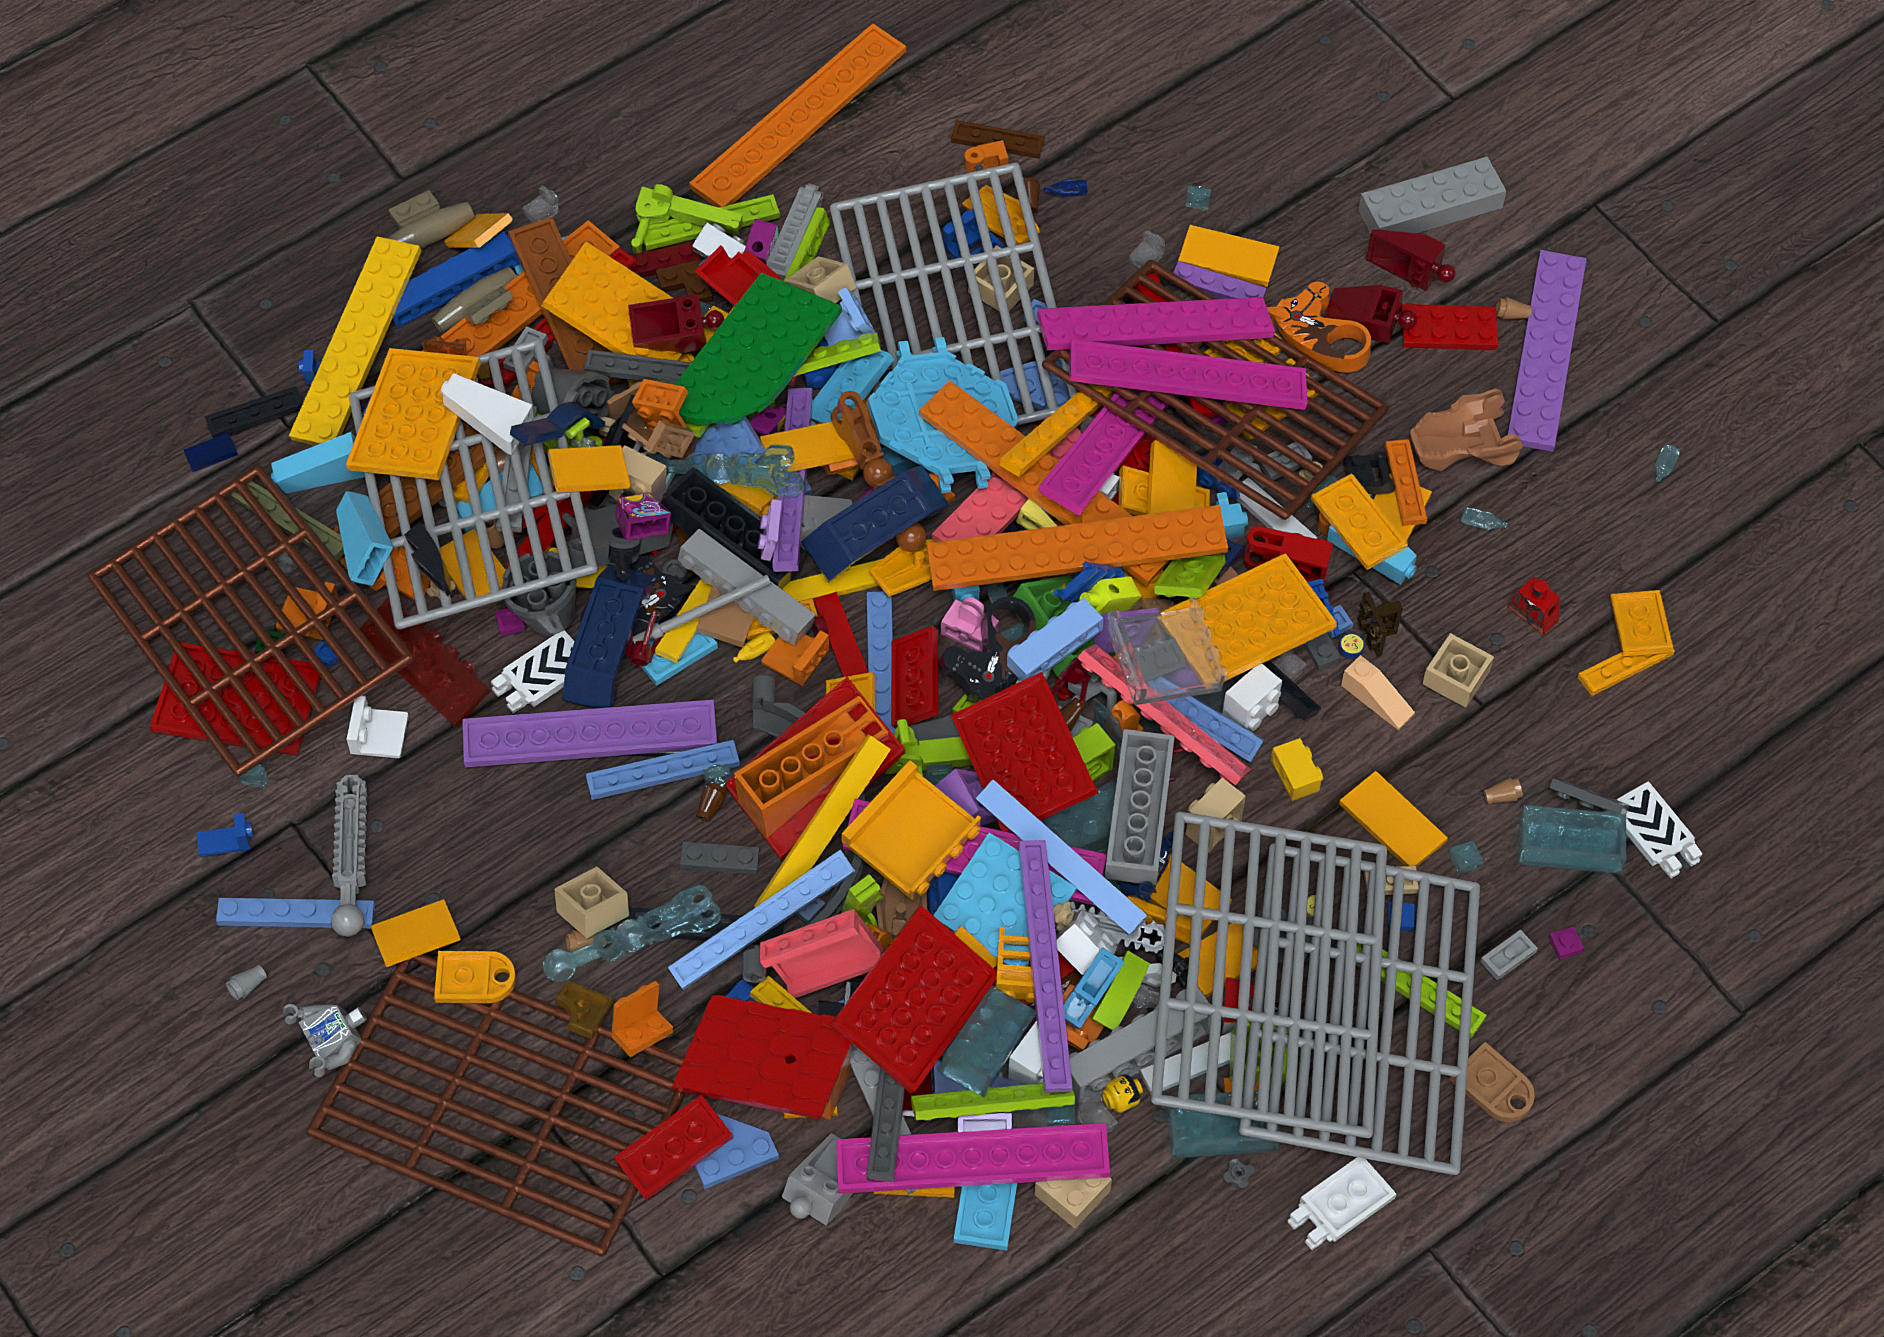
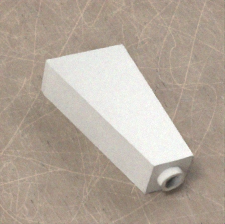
(486, 410)

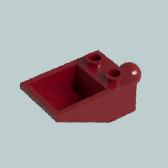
(1410, 257)
(1370, 308)
(666, 322)

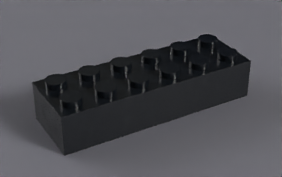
(704, 505)

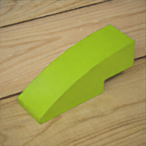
(1120, 992)

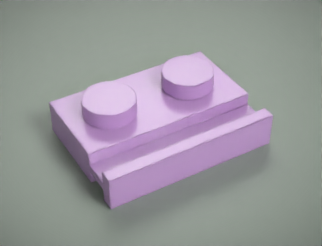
(770, 524)

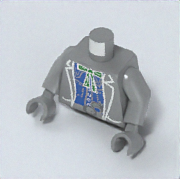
(329, 1032)

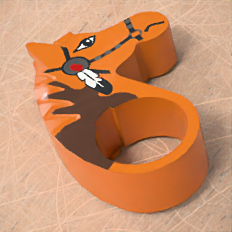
(1305, 329)

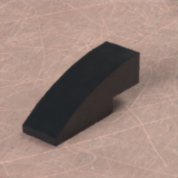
(428, 557)

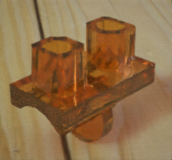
(438, 345)

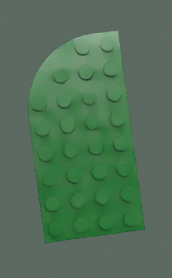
(755, 352)

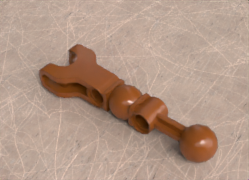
(858, 434)

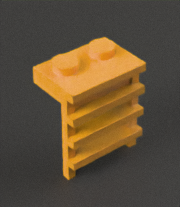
(1014, 979)

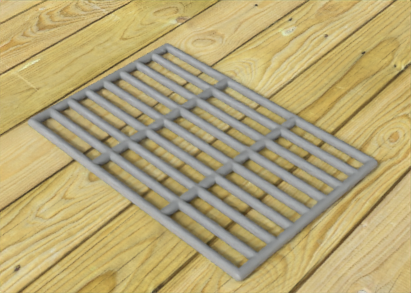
(944, 266)
(480, 517)
(1268, 1018)
(1358, 1052)

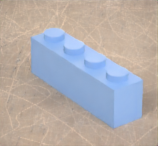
(1055, 641)

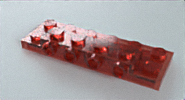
(435, 668)

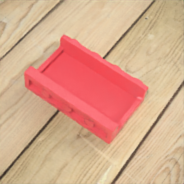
(822, 953)

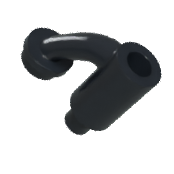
(1180, 967)

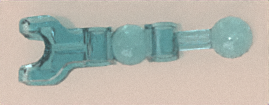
(745, 469)
(676, 917)

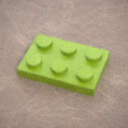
(1189, 576)

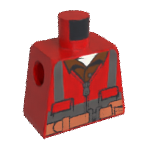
(1536, 605)

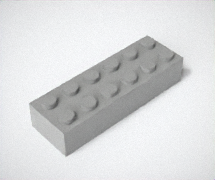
(1434, 198)
(1139, 807)
(1130, 1049)

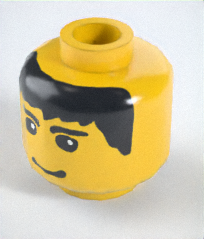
(1122, 1093)

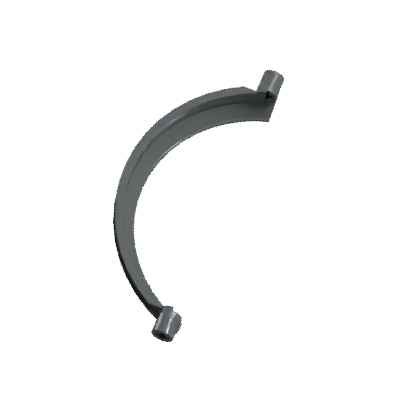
(774, 720)

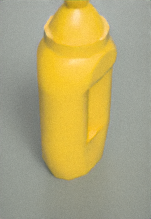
(755, 647)

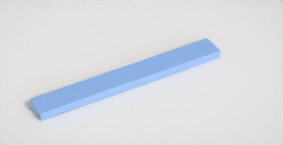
(1062, 858)
(761, 919)

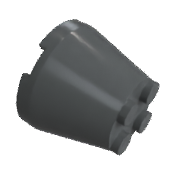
(578, 386)
(548, 608)

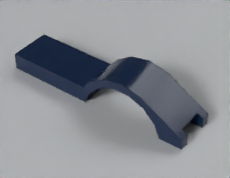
(554, 425)

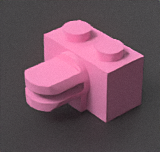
(963, 623)

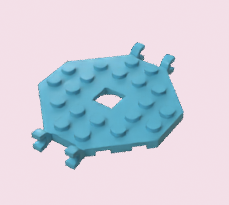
(909, 387)

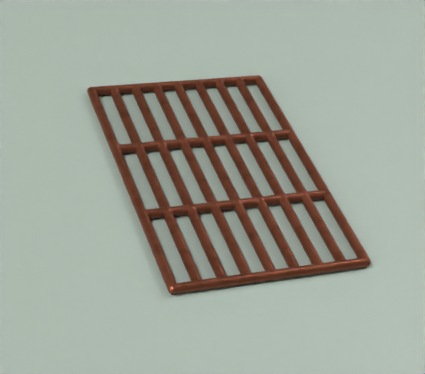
(1244, 423)
(272, 648)
(444, 1101)

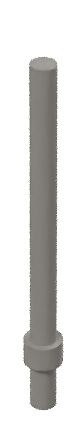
(659, 629)

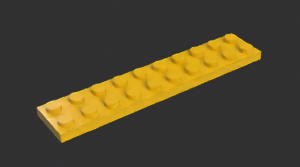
(355, 341)

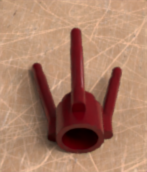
(640, 652)
(1074, 674)

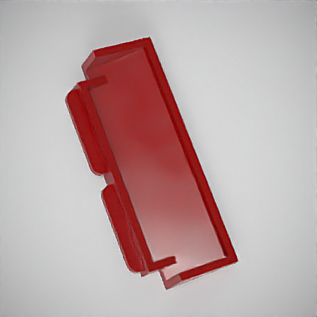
(732, 276)

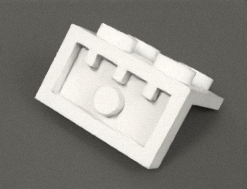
(376, 731)

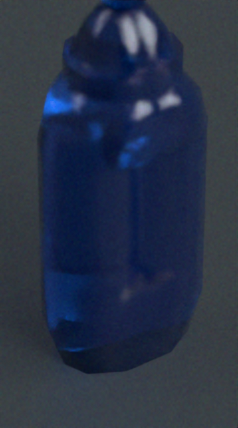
(1068, 188)

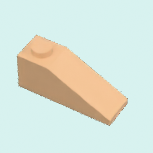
(1376, 692)

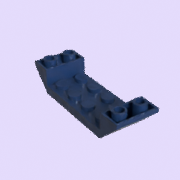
(873, 521)
(604, 638)

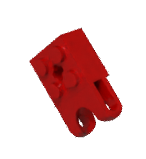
(1308, 554)

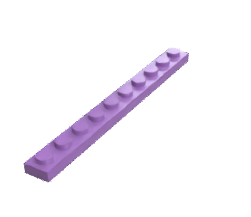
(787, 548)
(1045, 966)

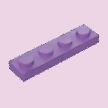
(1217, 284)

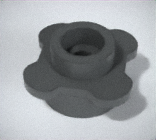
(1235, 1180)

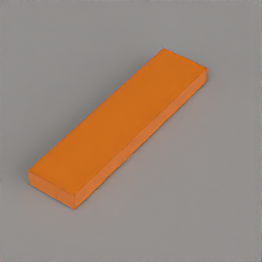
(1406, 481)

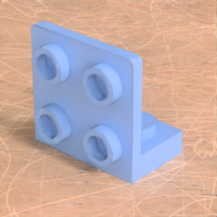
(851, 321)

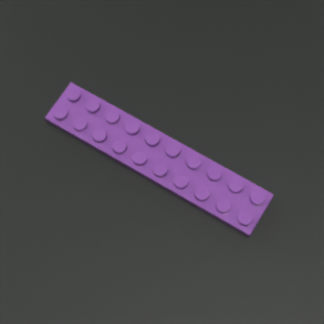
(1547, 349)
(588, 733)

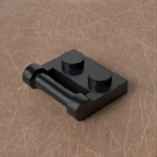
(1361, 468)

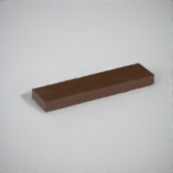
(1014, 141)

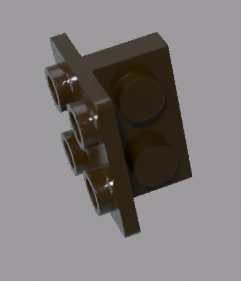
(1378, 621)

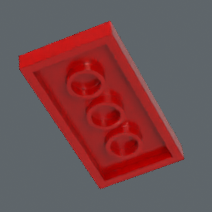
(1452, 327)
(914, 676)
(673, 1147)

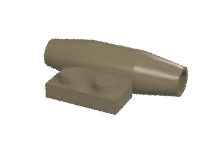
(424, 222)
(476, 301)

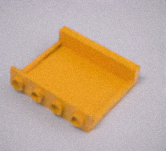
(910, 831)

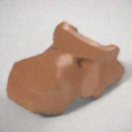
(1465, 432)

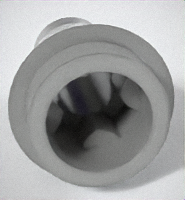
(245, 982)

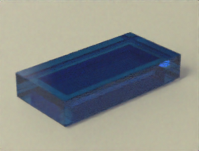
(210, 452)

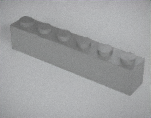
(728, 572)

